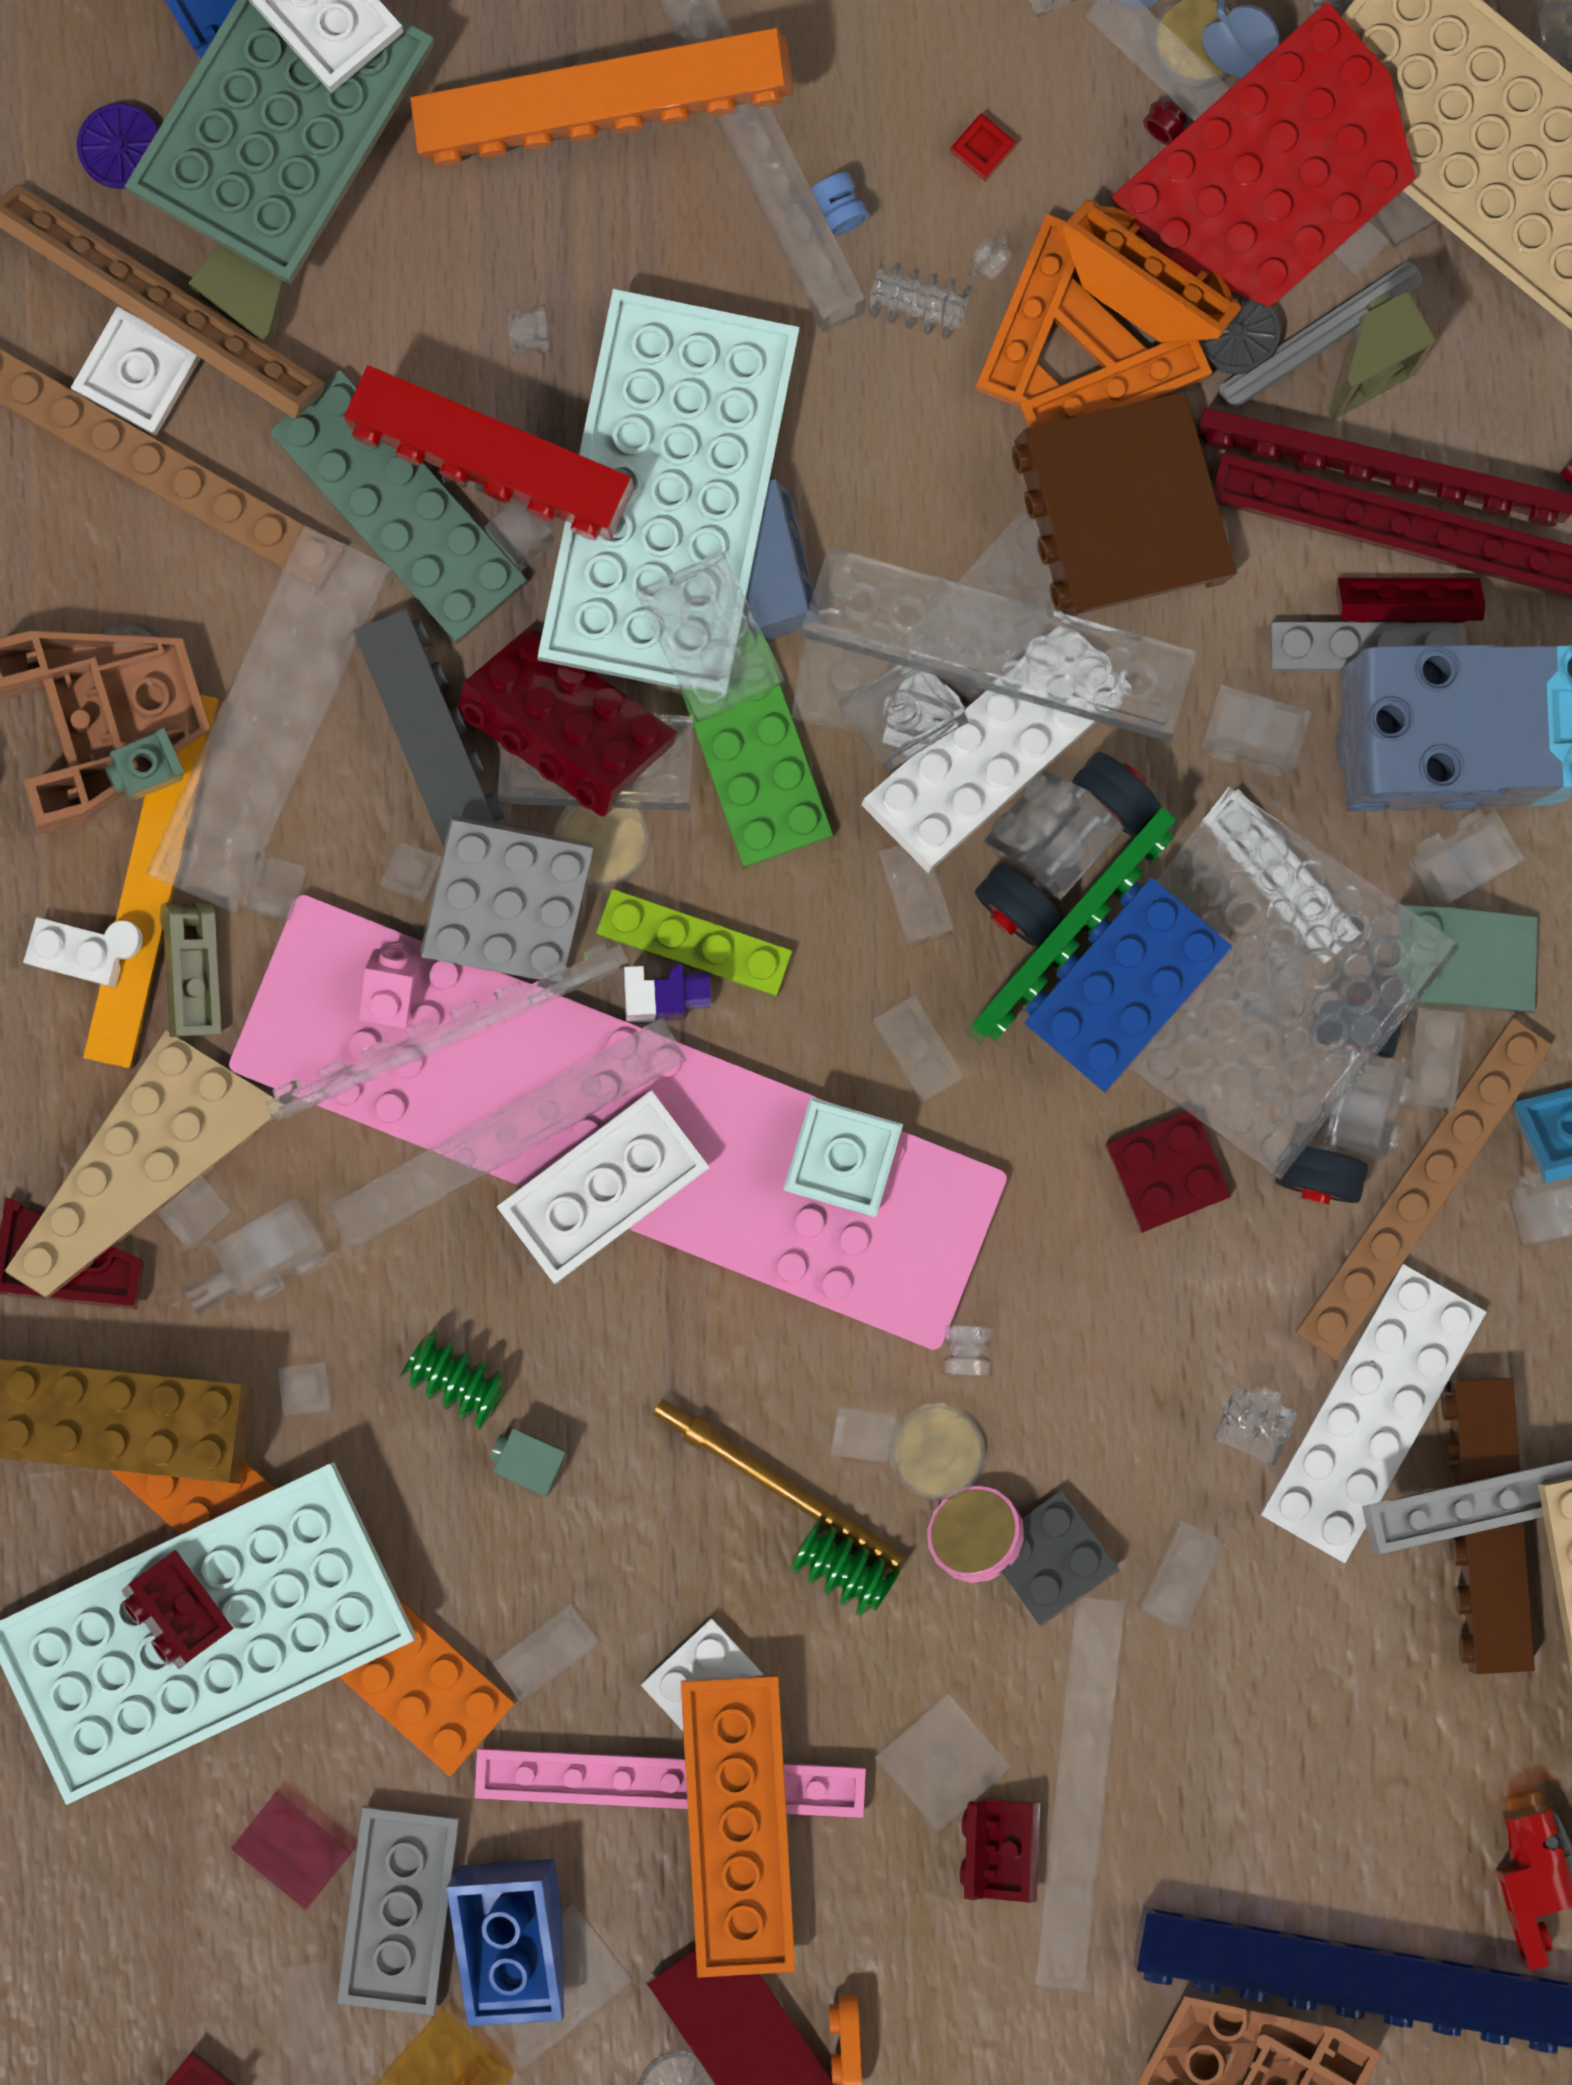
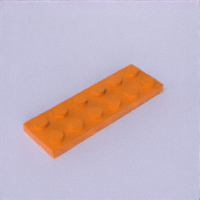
(737, 1825)

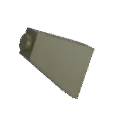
(242, 293)

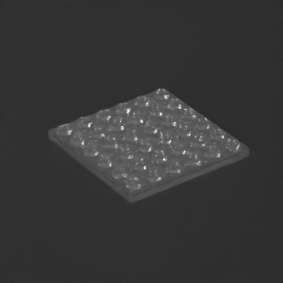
(1301, 998)

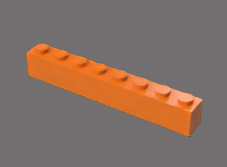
(602, 97)

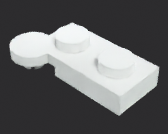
(81, 951)

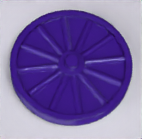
(114, 142)

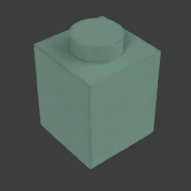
(527, 1461)

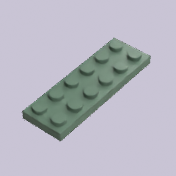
(401, 515)

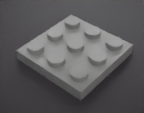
(505, 898)

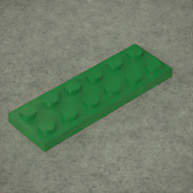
(1084, 916)

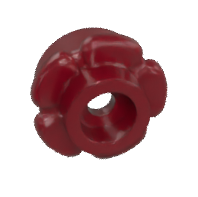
(1165, 121)

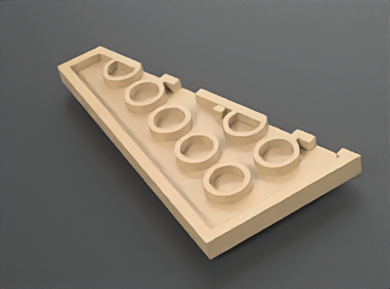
(156, 1141)

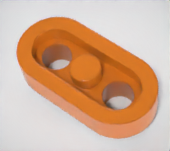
(845, 2021)

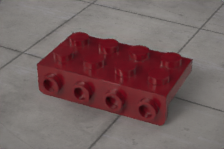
(564, 722)

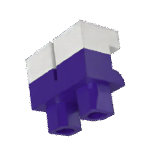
(666, 997)

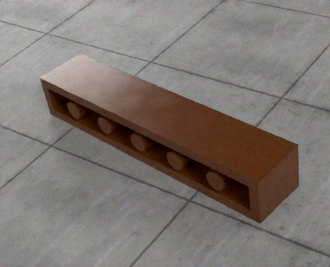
(1492, 1560)

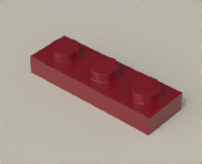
(1410, 599)

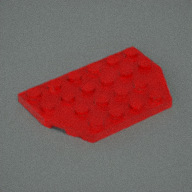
(1278, 165)

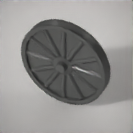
(1246, 341)

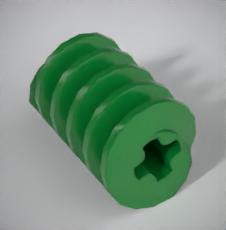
(455, 1379)
(844, 1569)

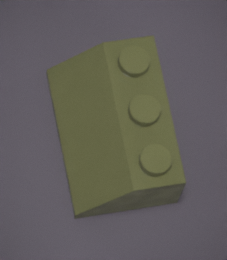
(1382, 352)

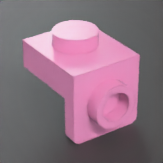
(388, 987)

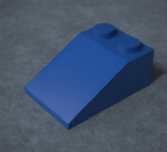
(508, 1941)

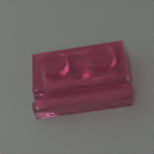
(291, 1850)

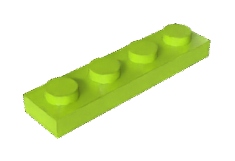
(694, 942)

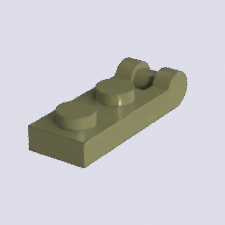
(191, 970)

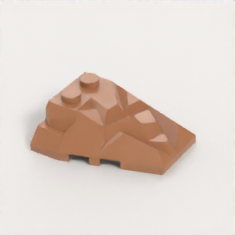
(1249, 2047)

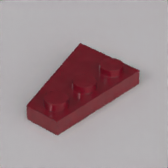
(107, 1282)

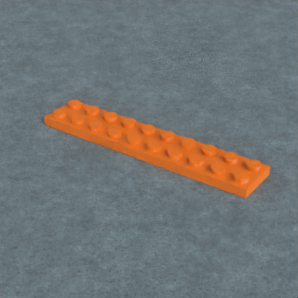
(419, 1688)

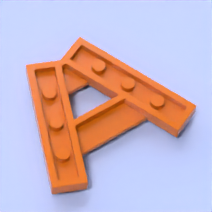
(1051, 295)

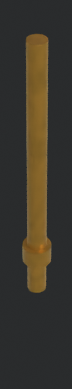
(699, 1433)

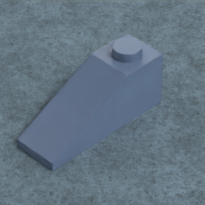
(780, 574)

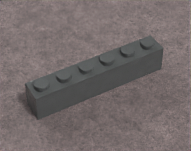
(424, 722)

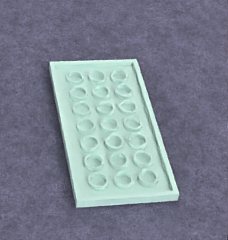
(694, 418)
(287, 1577)

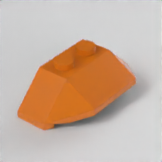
(1142, 283)

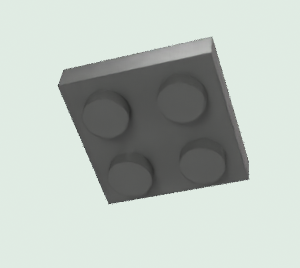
(1057, 1560)

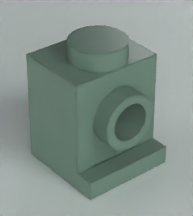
(164, 771)

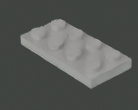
(398, 1910)

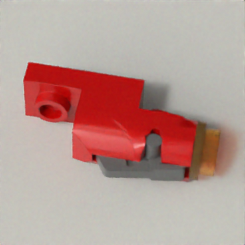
(1540, 1878)

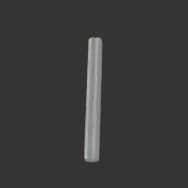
(1317, 337)

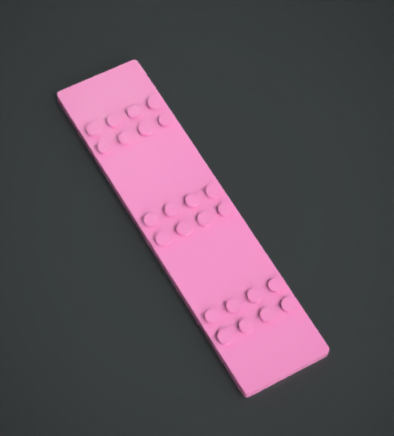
(885, 1271)

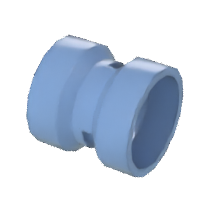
(839, 203)

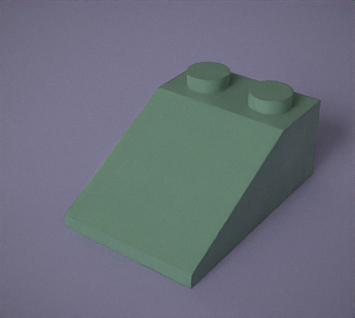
(1493, 960)

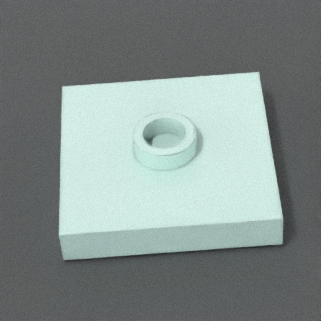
(843, 1157)

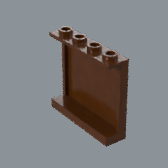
(1123, 505)

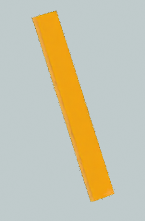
(122, 1009)

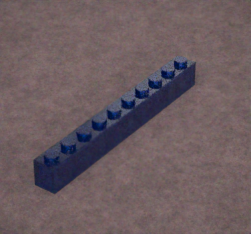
(1354, 1979)

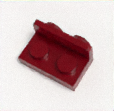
(175, 1610)

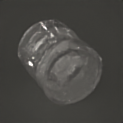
(968, 1350)

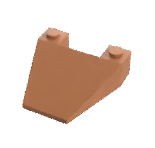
(100, 698)

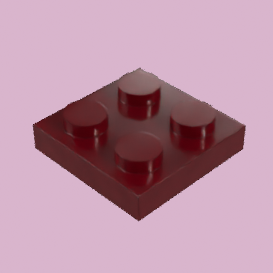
(1167, 1171)

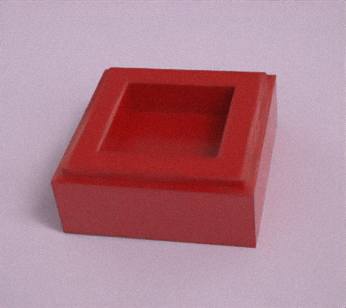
(983, 147)

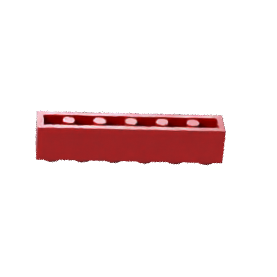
(488, 453)

